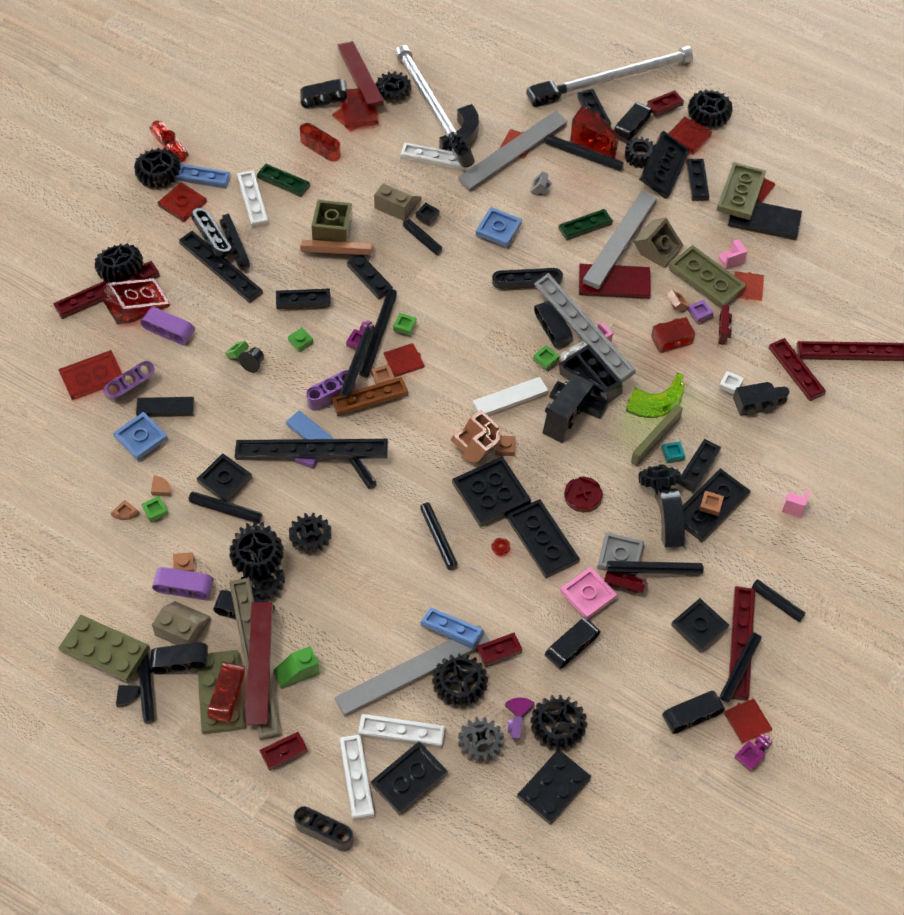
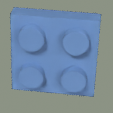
(498, 227)
(140, 436)

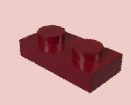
(665, 103)
(724, 320)
(632, 583)
(499, 649)
(283, 751)

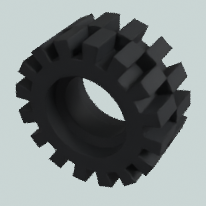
(638, 145)

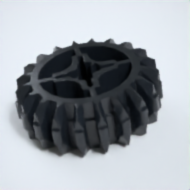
(713, 110)
(157, 168)
(119, 263)
(244, 556)
(446, 687)
(543, 714)

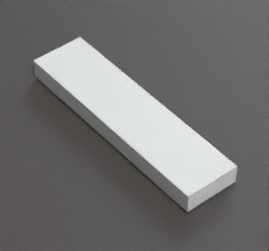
(430, 156)
(252, 199)
(511, 396)
(401, 730)
(356, 777)

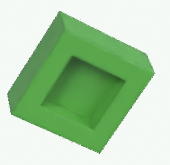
(404, 324)
(300, 339)
(237, 349)
(546, 357)
(154, 509)

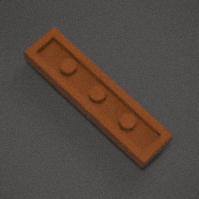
(370, 396)

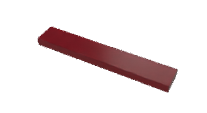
(360, 74)
(93, 294)
(850, 351)
(741, 631)
(259, 664)

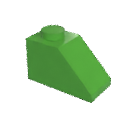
(297, 667)

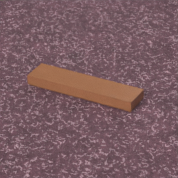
(336, 247)

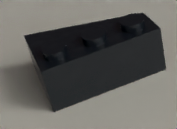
(591, 367)
(566, 406)

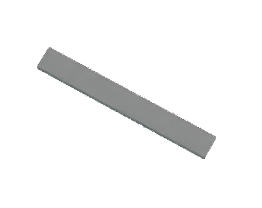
(512, 150)
(619, 240)
(584, 327)
(401, 675)

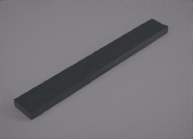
(311, 449)

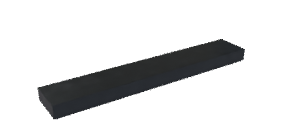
(221, 267)

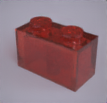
(673, 334)

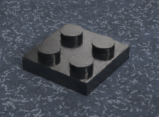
(224, 478)
(700, 625)

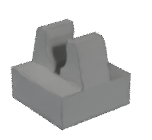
(541, 184)

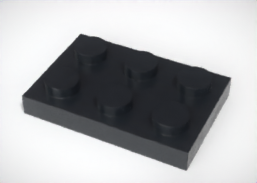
(409, 777)
(554, 786)

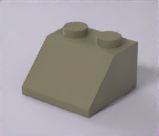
(395, 201)
(658, 242)
(179, 624)

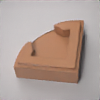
(160, 487)
(124, 511)

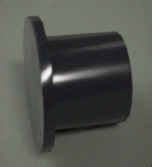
(251, 360)

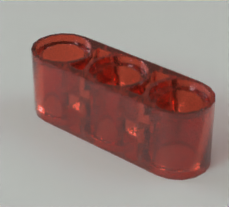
(320, 142)
(226, 692)

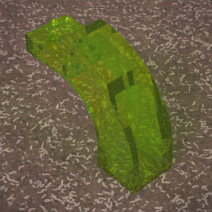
(656, 405)

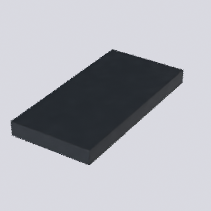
(664, 164)
(770, 220)
(703, 524)
(543, 538)

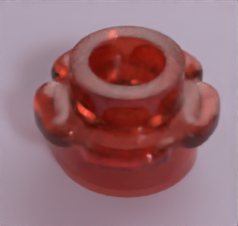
(500, 551)

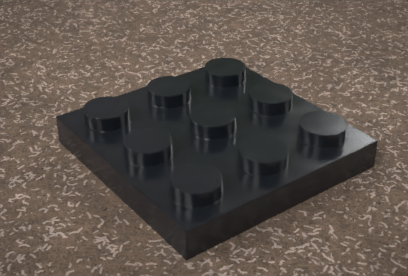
(491, 491)

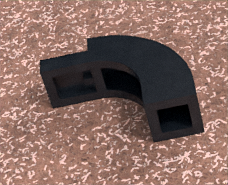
(469, 122)
(671, 517)

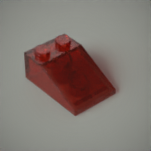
(593, 132)
(132, 299)

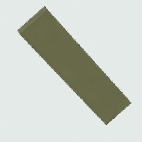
(656, 435)

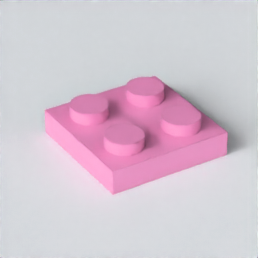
(588, 593)

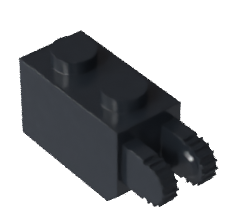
(759, 398)

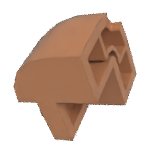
(477, 437)

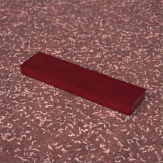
(797, 369)

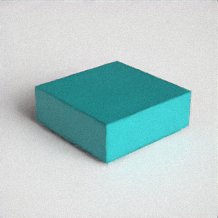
(673, 452)

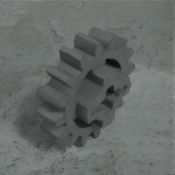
(484, 748)

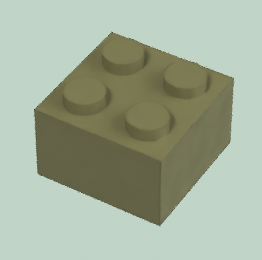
(332, 221)

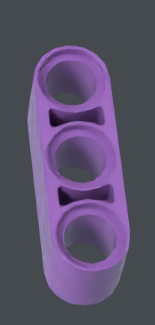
(167, 326)
(136, 375)
(325, 391)
(183, 583)

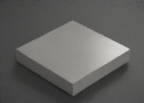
(619, 549)

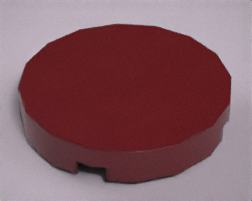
(583, 494)

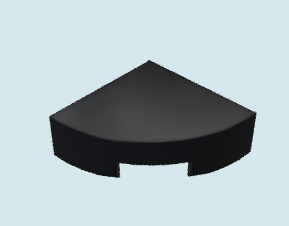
(126, 694)

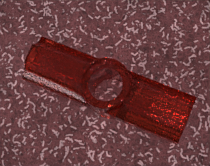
(168, 140)

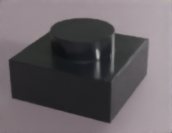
(427, 213)

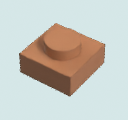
(678, 301)
(382, 374)
(506, 446)
(711, 503)
(184, 561)

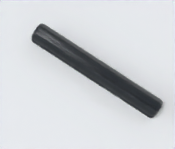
(225, 507)
(438, 536)
(740, 667)
(146, 691)

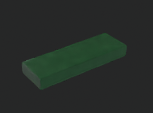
(283, 180)
(585, 224)

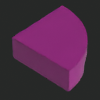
(519, 706)

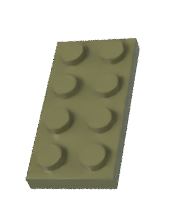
(741, 191)
(707, 276)
(104, 648)
(207, 680)

